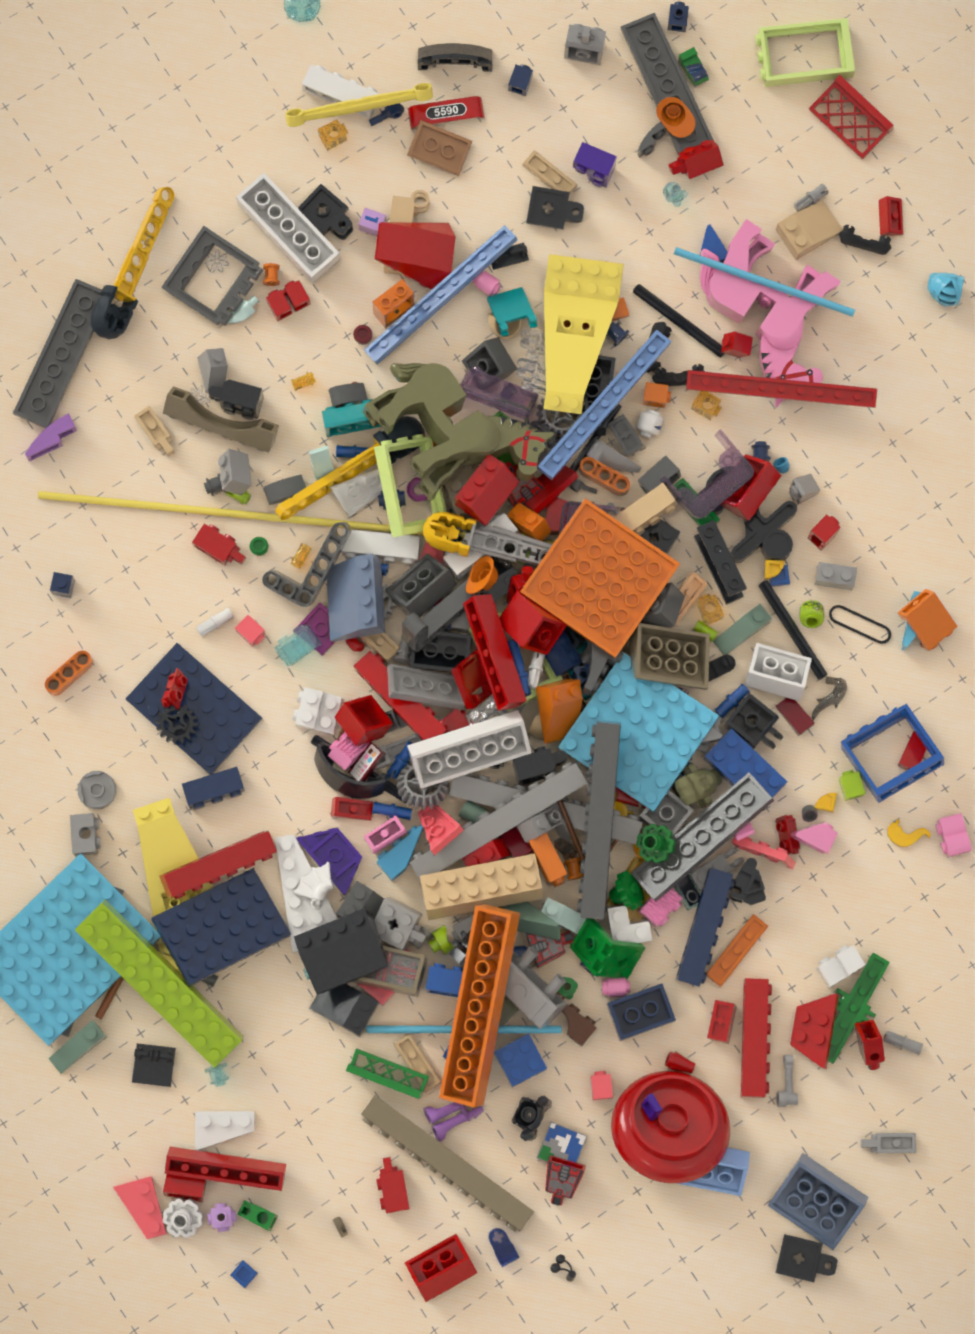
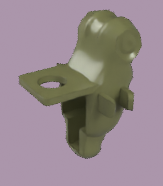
(697, 785)

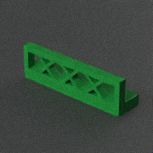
(386, 1081)

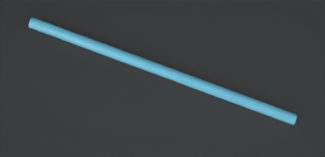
(763, 281)
(447, 1029)

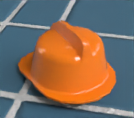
(676, 117)
(482, 575)

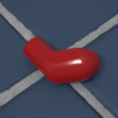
(355, 645)

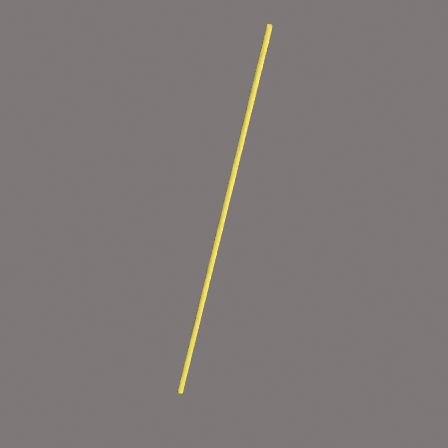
(218, 512)

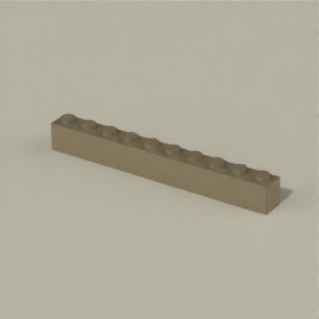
(447, 1163)

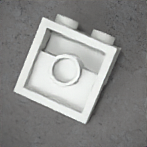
(317, 711)

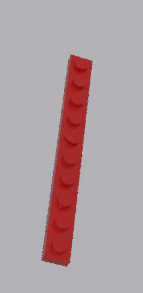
(781, 389)

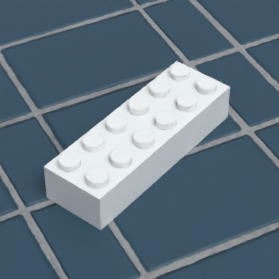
(288, 228)
(469, 749)

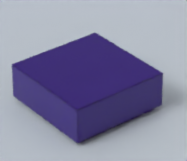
(651, 1107)

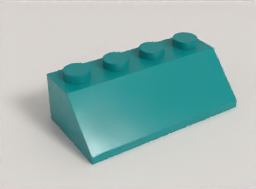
(346, 419)

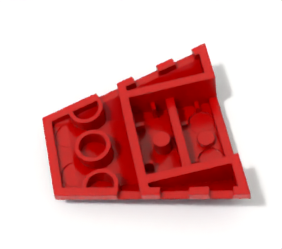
(417, 250)

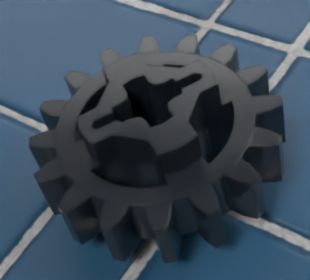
(172, 731)

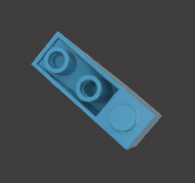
(398, 858)

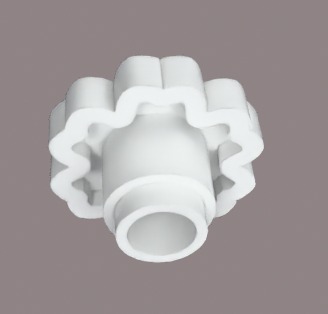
(182, 1217)

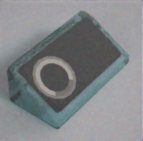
(688, 891)

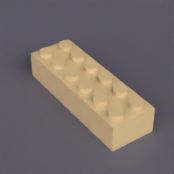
(487, 883)

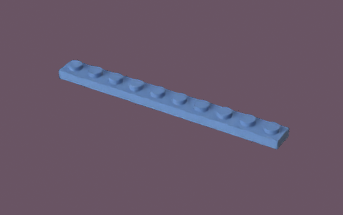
(440, 294)
(604, 405)

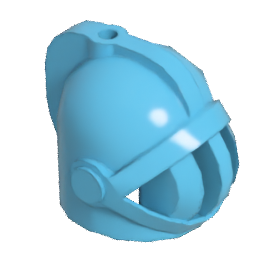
(945, 288)

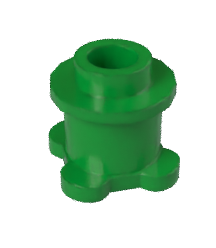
(573, 986)

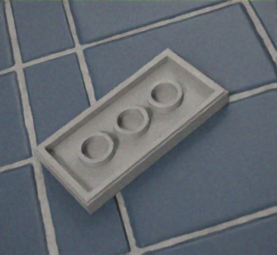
(423, 686)

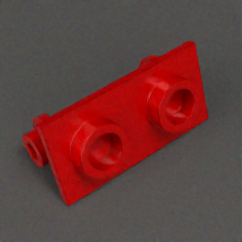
(175, 689)
(785, 826)

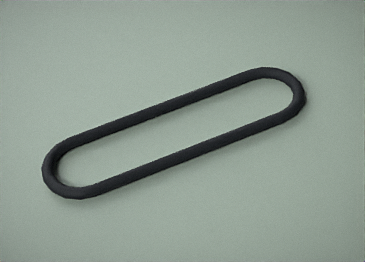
(854, 630)

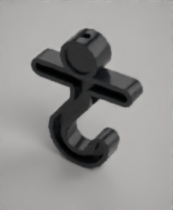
(763, 532)

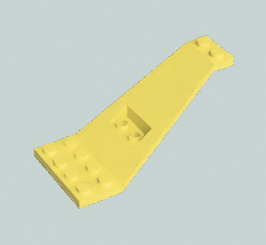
(582, 294)
(163, 849)

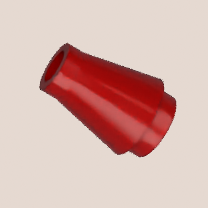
(678, 1062)

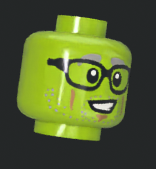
(811, 614)

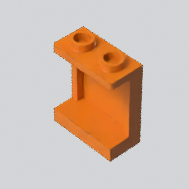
(928, 619)

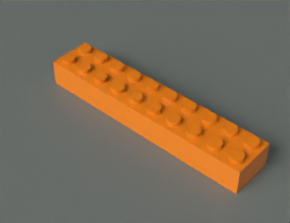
(479, 1005)

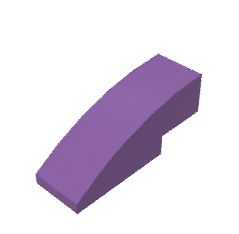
(50, 438)

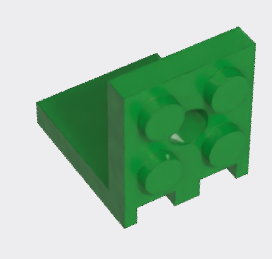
(607, 955)

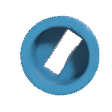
(781, 465)

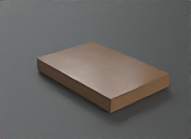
(439, 148)

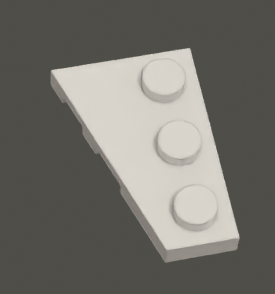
(358, 491)
(220, 1126)

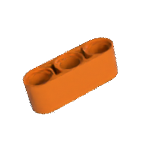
(599, 468)
(65, 682)

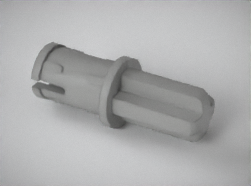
(811, 198)
(903, 1042)

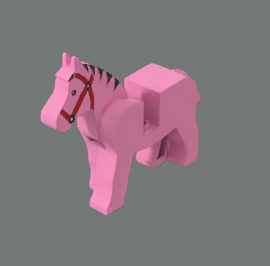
(784, 324)

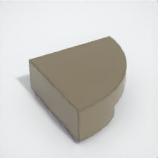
(340, 1226)

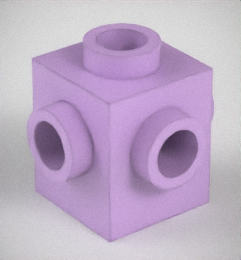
(230, 1217)

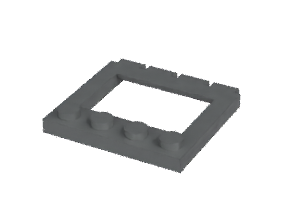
(192, 261)

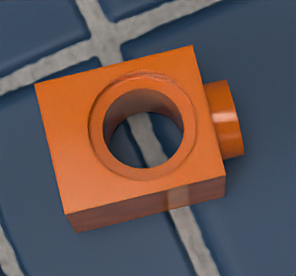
(656, 395)

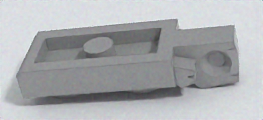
(891, 1143)

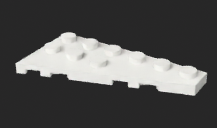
(299, 912)

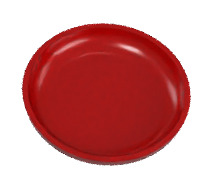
(685, 1137)

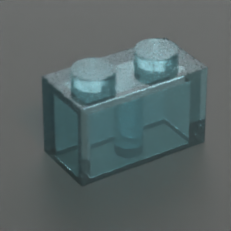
(297, 645)

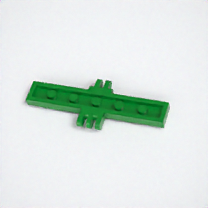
(854, 1006)

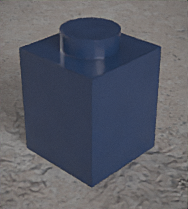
(520, 79)
(62, 585)

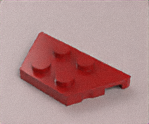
(814, 1028)

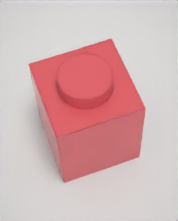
(250, 631)
(601, 1086)

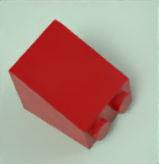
(531, 624)

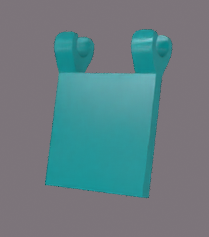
(511, 307)

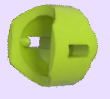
(440, 941)

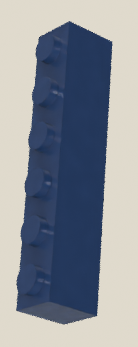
(704, 927)

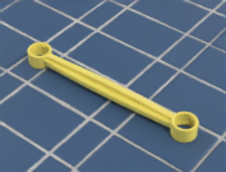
(420, 92)

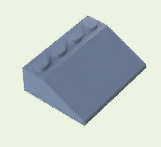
(356, 598)
(818, 1201)

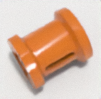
(271, 274)
(573, 869)

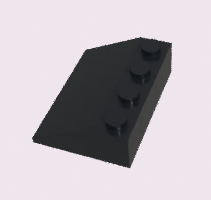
(341, 951)

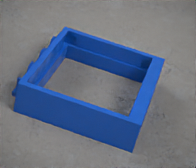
(909, 776)

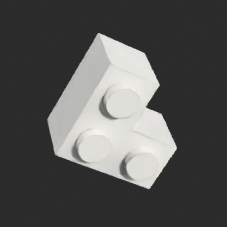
(623, 930)
(841, 966)

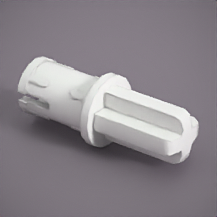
(214, 622)
(535, 669)

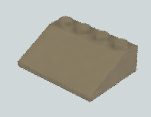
(670, 656)

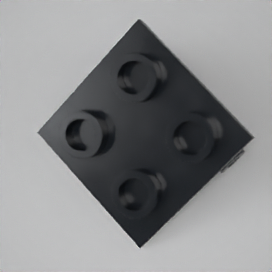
(153, 1065)

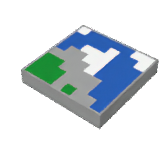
(561, 1143)

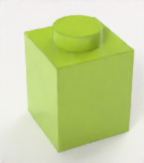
(851, 785)

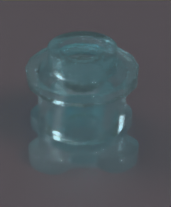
(674, 194)
(217, 1074)

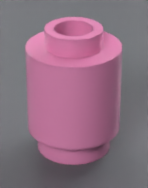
(487, 283)
(615, 987)

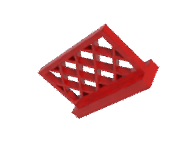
(865, 109)

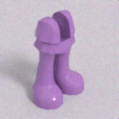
(442, 1128)

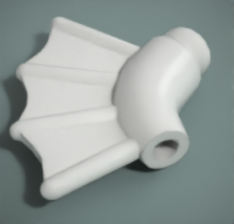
(316, 885)

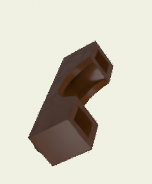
(578, 1027)

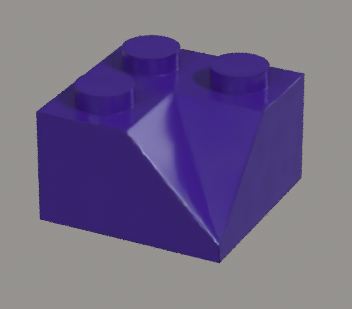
(595, 163)

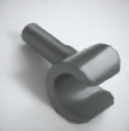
(578, 484)

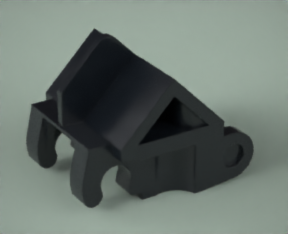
(749, 884)

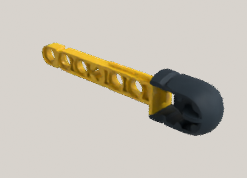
(112, 320)
(405, 427)

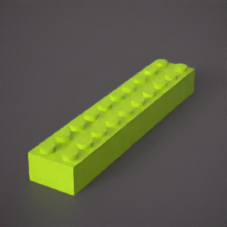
(159, 983)

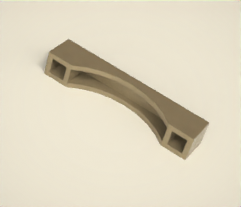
(184, 406)

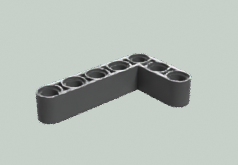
(315, 570)
(420, 632)

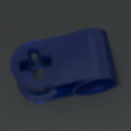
(503, 1250)

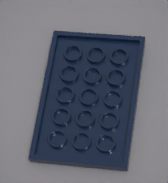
(222, 715)
(221, 927)

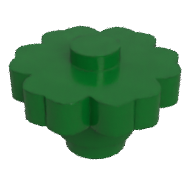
(656, 843)
(627, 891)

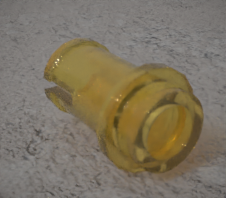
(303, 381)
(300, 556)

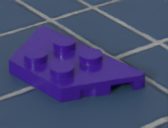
(337, 850)

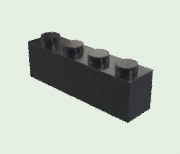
(599, 380)

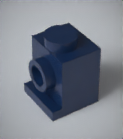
(675, 22)

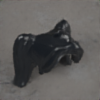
(531, 1123)

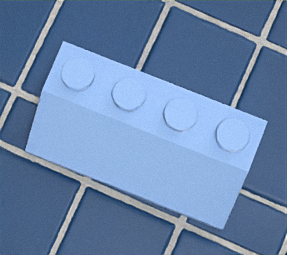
(727, 1175)

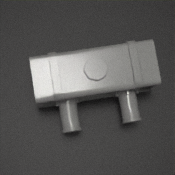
(531, 993)

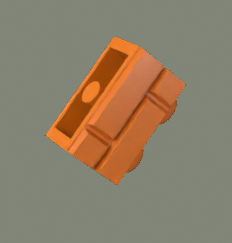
(529, 522)

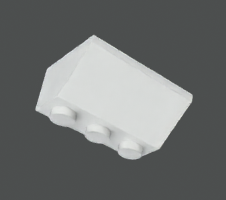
(778, 672)

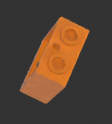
(398, 298)
(548, 860)

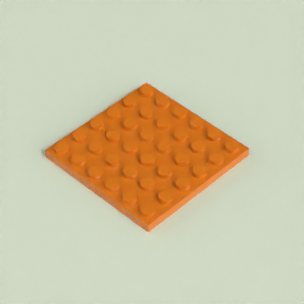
(600, 578)

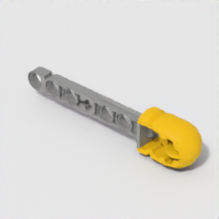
(437, 533)

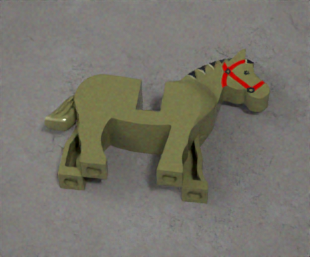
(435, 398)

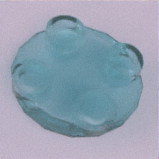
(302, 9)

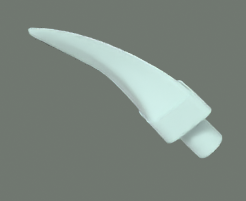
(244, 310)

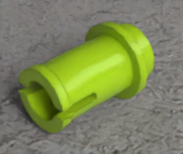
(244, 498)
(703, 628)

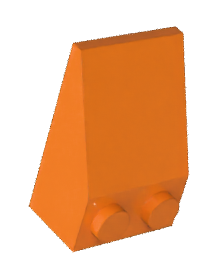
(559, 707)

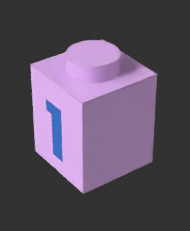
(370, 221)

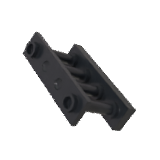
(720, 562)

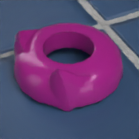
(410, 490)

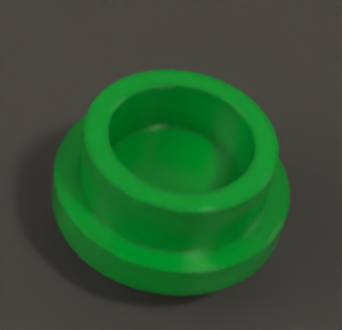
(259, 546)

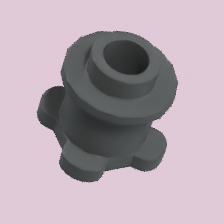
(213, 485)

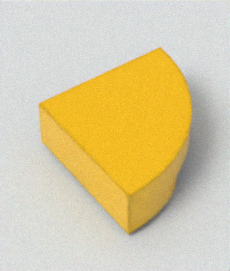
(772, 568)
(826, 802)

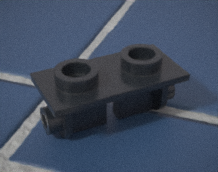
(513, 255)

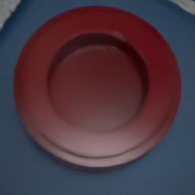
(362, 334)

